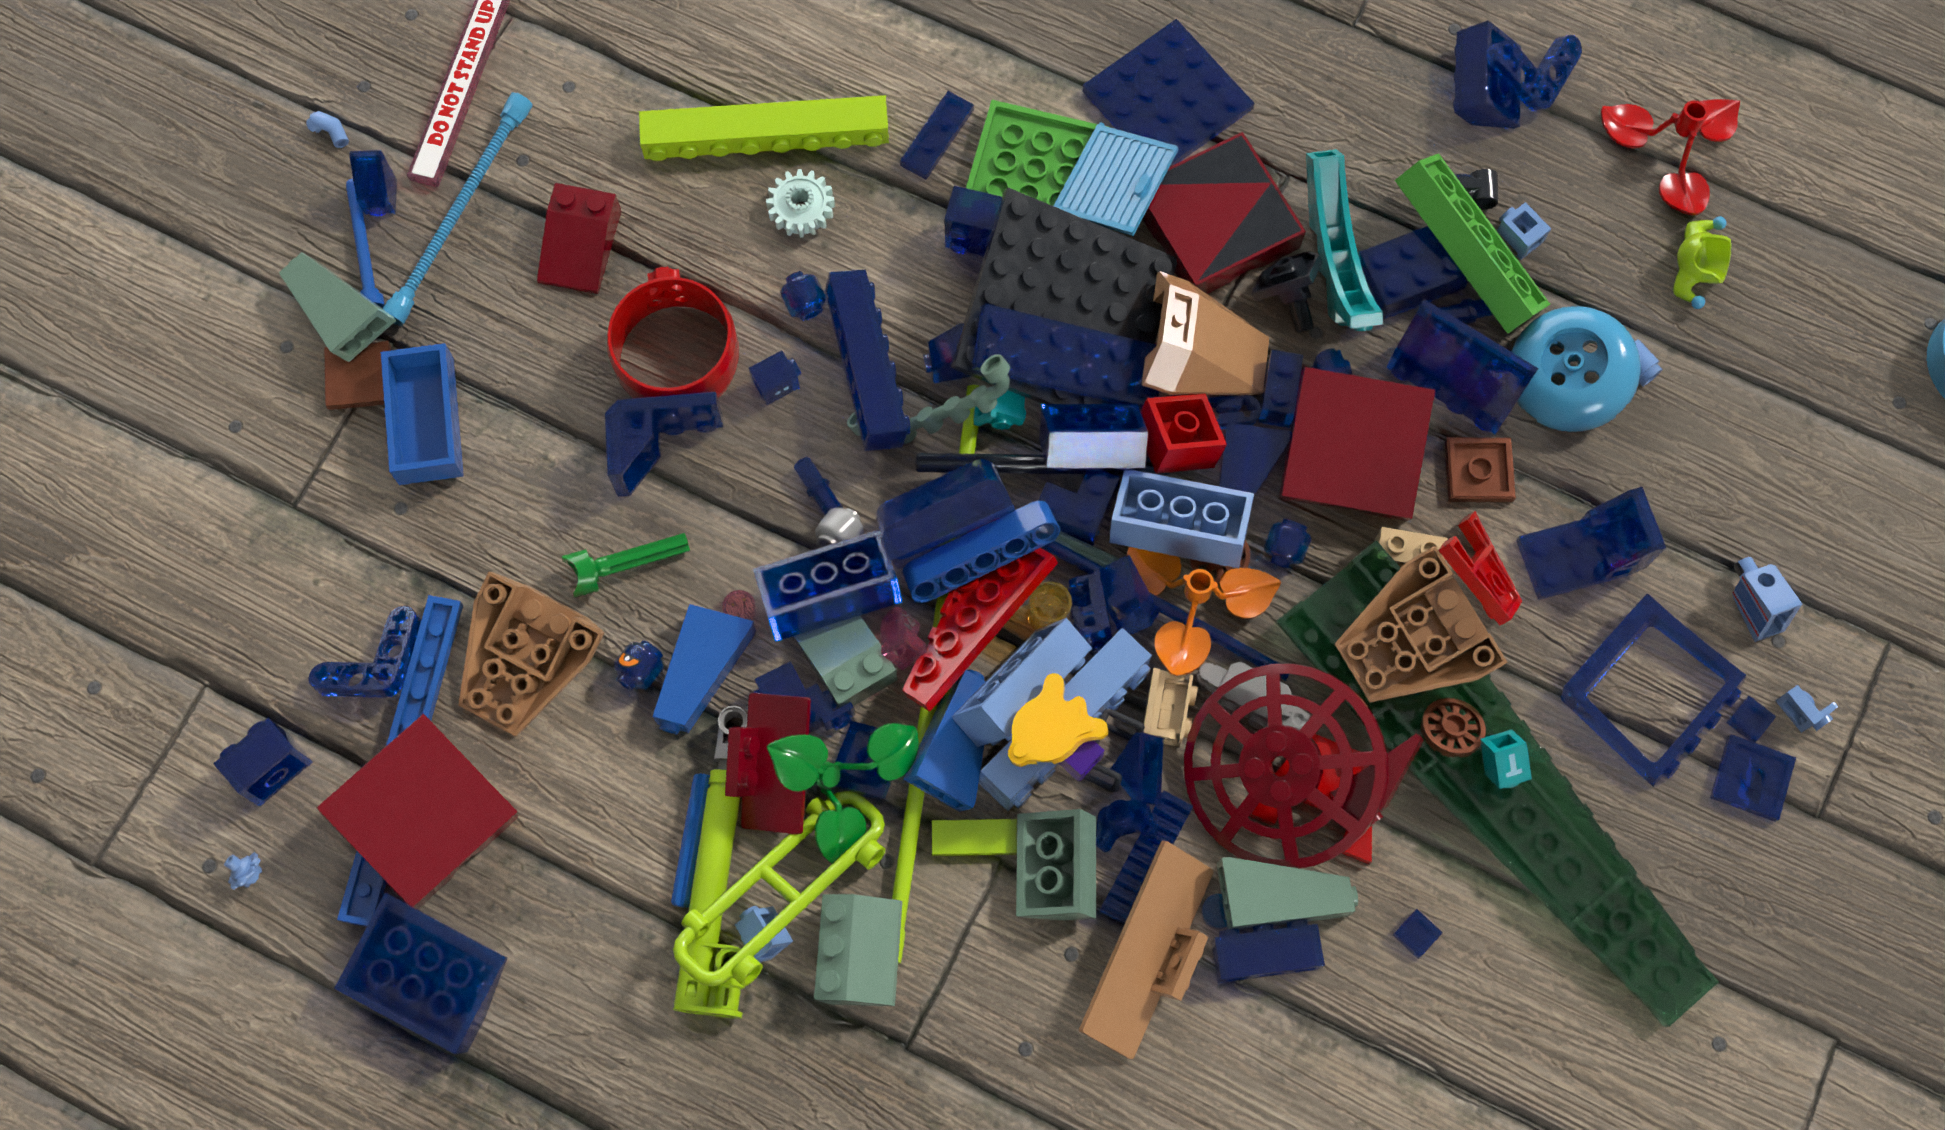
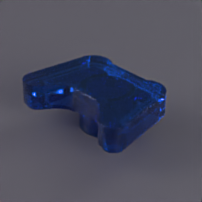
(1124, 819)

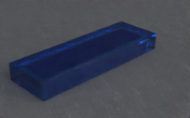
(937, 135)

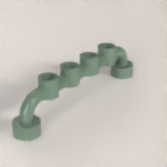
(994, 370)

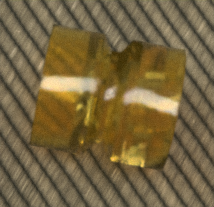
(1049, 604)

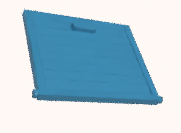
(1116, 178)

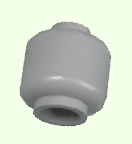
(838, 526)

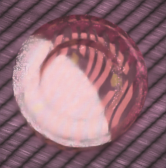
(739, 604)

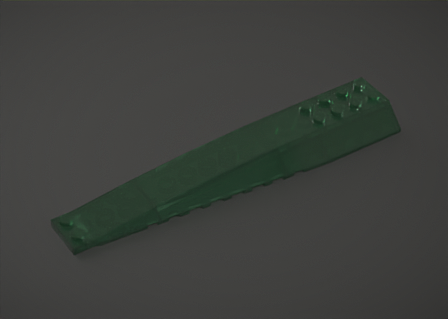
(1532, 828)

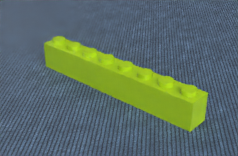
(763, 127)

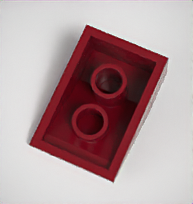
(578, 237)

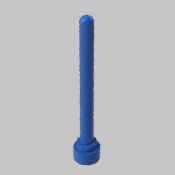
(362, 248)

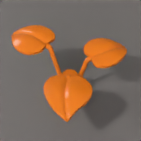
(1187, 647)

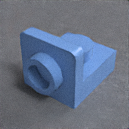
(1802, 710)

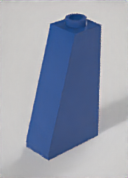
(699, 665)
(947, 758)

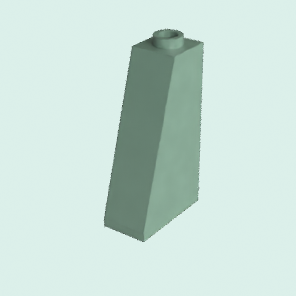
(336, 309)
(1279, 894)

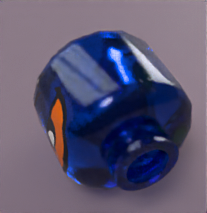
(638, 665)

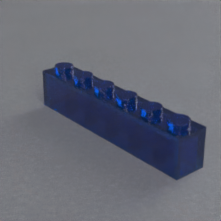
(866, 360)

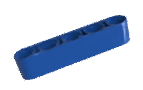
(980, 551)

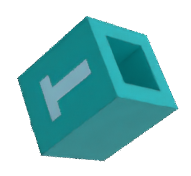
(1506, 759)

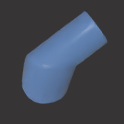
(320, 121)

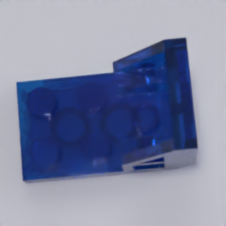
(635, 431)
(1599, 548)

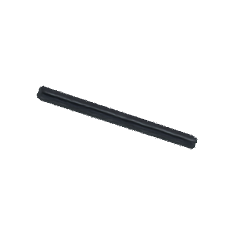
(1006, 464)

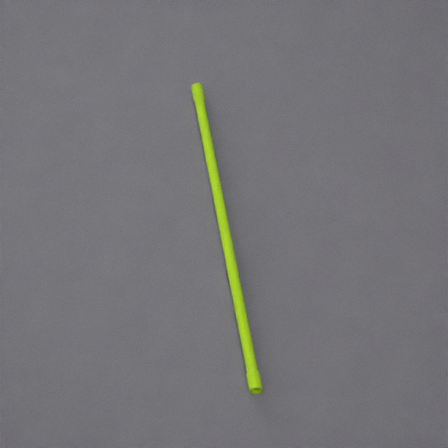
(915, 796)

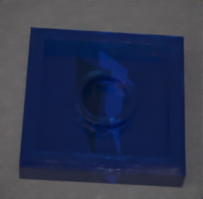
(1753, 778)

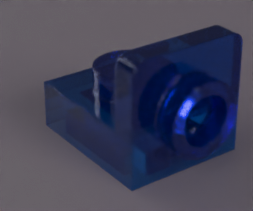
(825, 703)

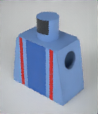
(1764, 599)

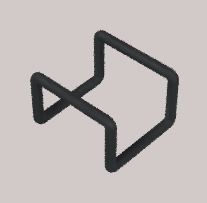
(1117, 777)

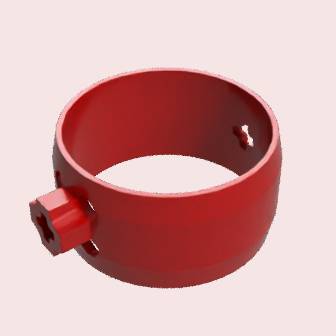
(668, 287)

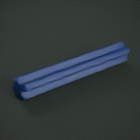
(690, 842)

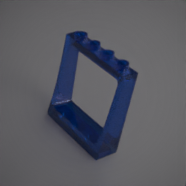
(1645, 615)

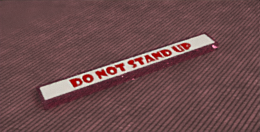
(457, 92)

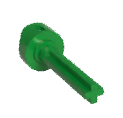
(590, 571)

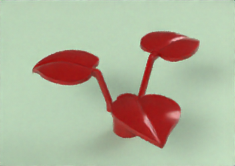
(1714, 120)

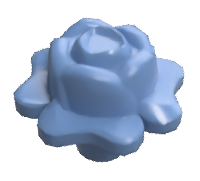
(243, 870)

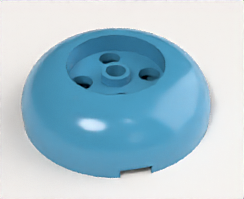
(1576, 403)

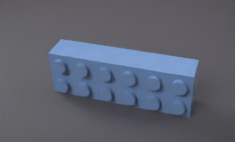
(1103, 686)

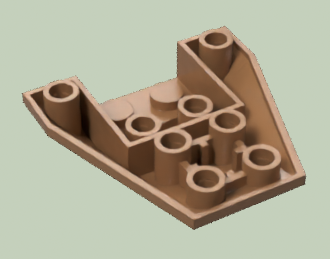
(1203, 345)
(1418, 634)
(521, 652)

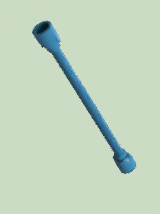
(513, 113)

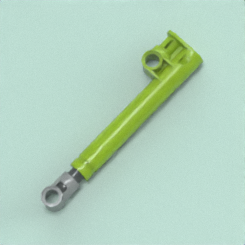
(709, 885)

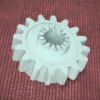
(798, 189)

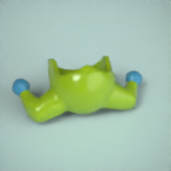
(1701, 259)

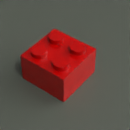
(1182, 433)

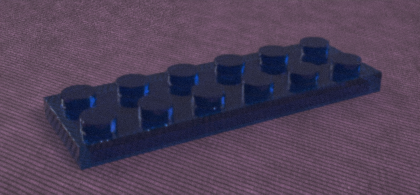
(1064, 355)

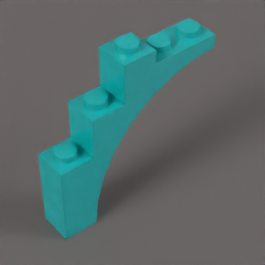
(1329, 217)

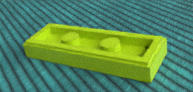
(974, 837)

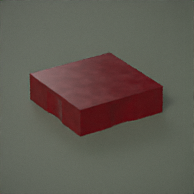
(1357, 443)
(418, 812)

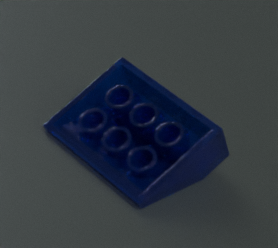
(1461, 366)
(423, 975)

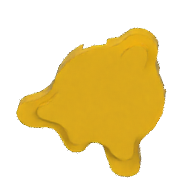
(1052, 727)

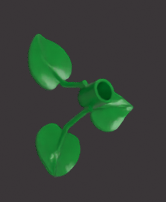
(803, 762)

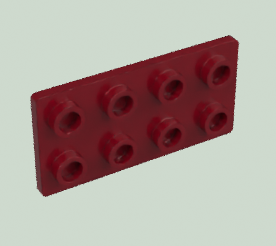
(750, 768)

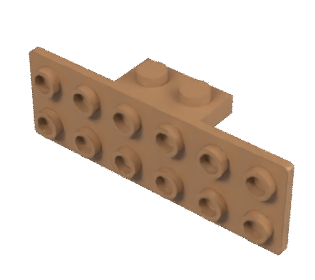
(1152, 952)

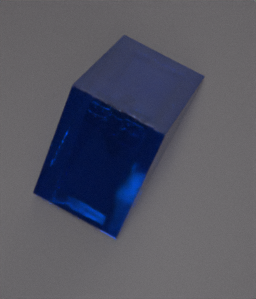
(1142, 768)

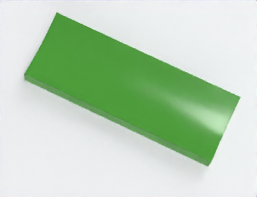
(1472, 242)

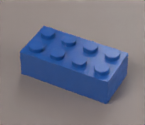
(421, 414)

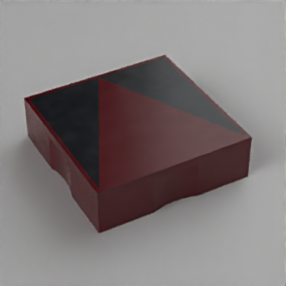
(1222, 215)

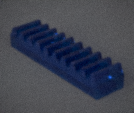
(1169, 821)

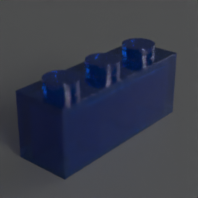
(1267, 951)

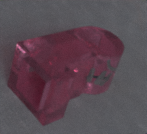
(900, 634)

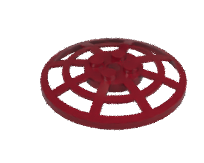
(1304, 761)

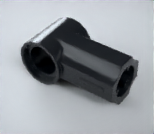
(1482, 187)

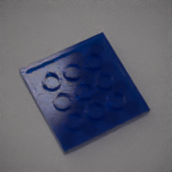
(1169, 92)

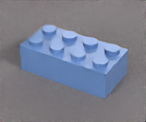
(1181, 518)
(991, 709)

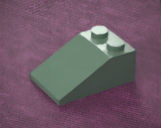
(847, 660)

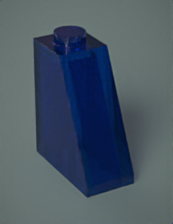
(1250, 456)

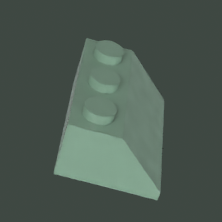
(1056, 865)
(858, 950)

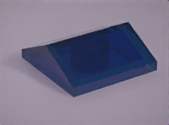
(854, 750)

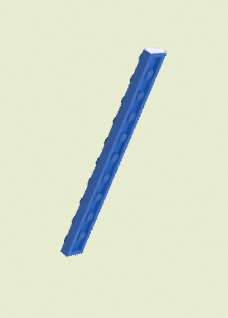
(418, 696)

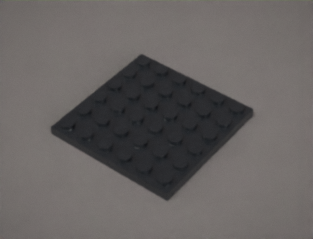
(1064, 272)

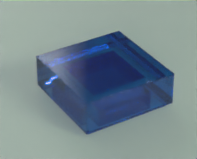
(1751, 719)
(1417, 933)

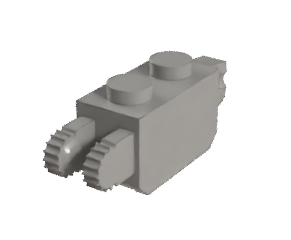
(1214, 676)

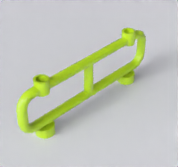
(743, 964)

